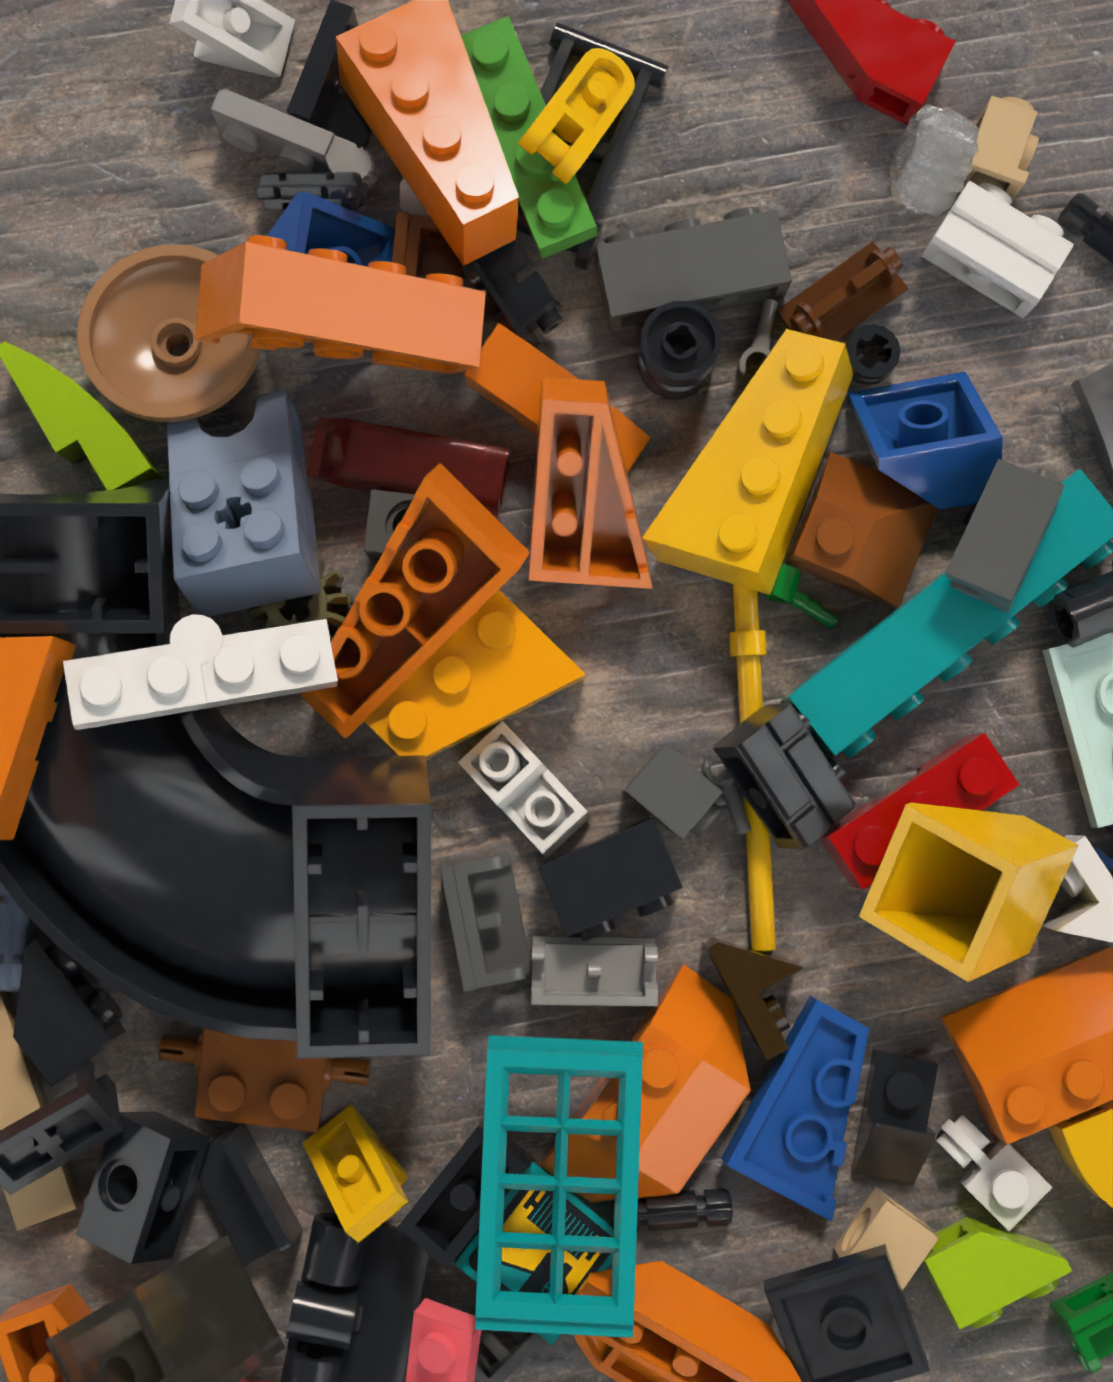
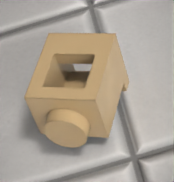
(1004, 144)

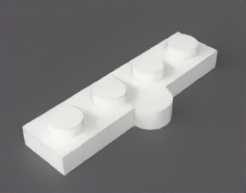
(199, 671)

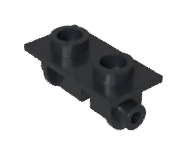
(520, 305)

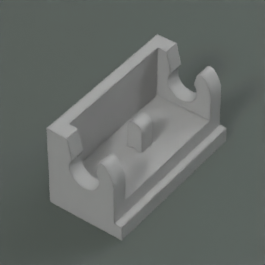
(594, 971)

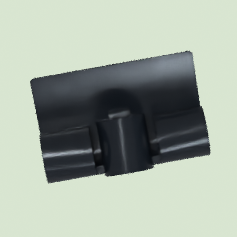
(354, 1305)

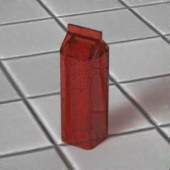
(398, 459)

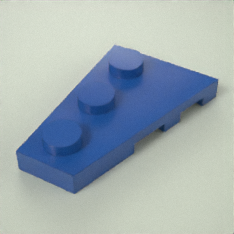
(801, 1110)

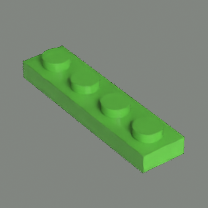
(552, 210)

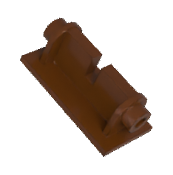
(846, 294)

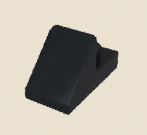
(895, 1116)

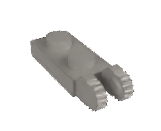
(297, 142)

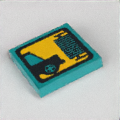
(530, 1268)

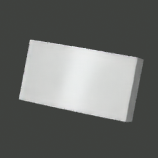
(524, 789)

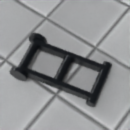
(606, 152)

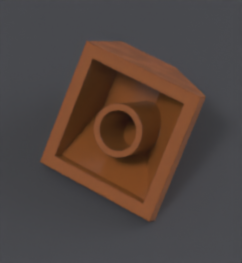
(861, 531)

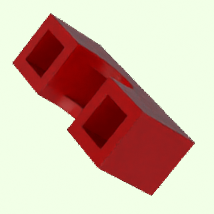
(960, 777)

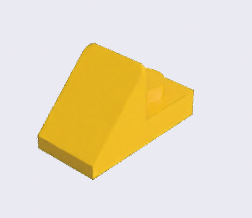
(357, 1173)

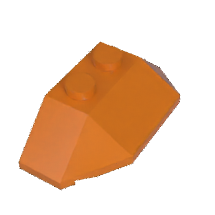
(688, 1092)
(684, 1334)

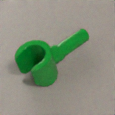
(786, 592)

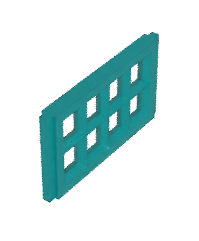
(553, 1310)

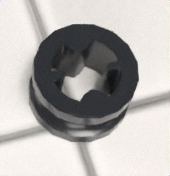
(890, 349)

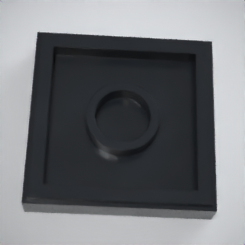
(847, 1320)

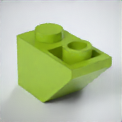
(987, 1268)

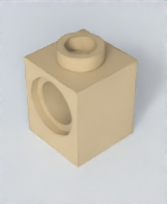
(889, 1223)

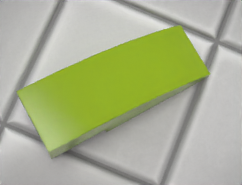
(78, 422)

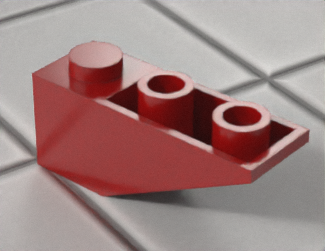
(878, 51)

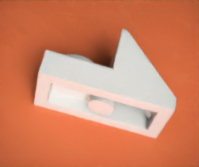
(236, 33)
(1094, 884)

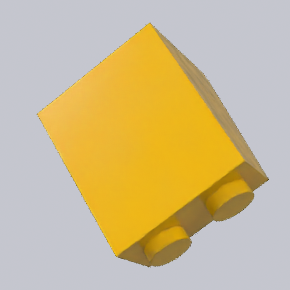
(967, 885)

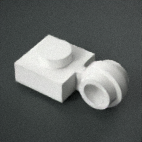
(1000, 1178)

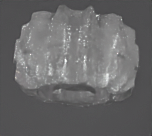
(932, 160)

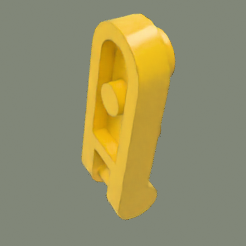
(580, 112)

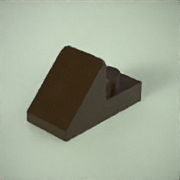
(744, 976)

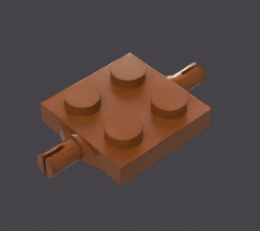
(260, 1079)

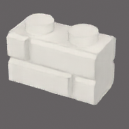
(998, 248)

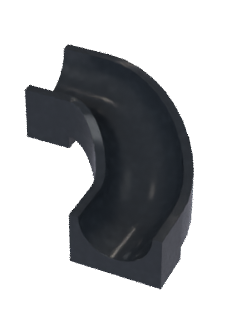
(182, 853)

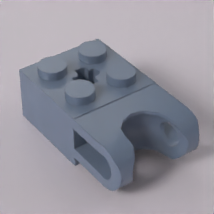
(242, 511)

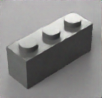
(708, 264)

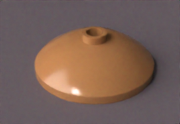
(136, 321)

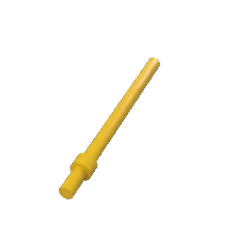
(748, 646)

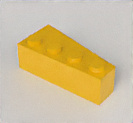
(755, 472)

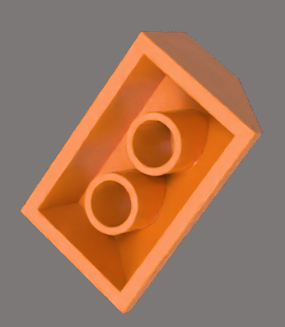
(1039, 1047)

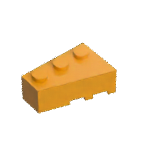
(473, 681)

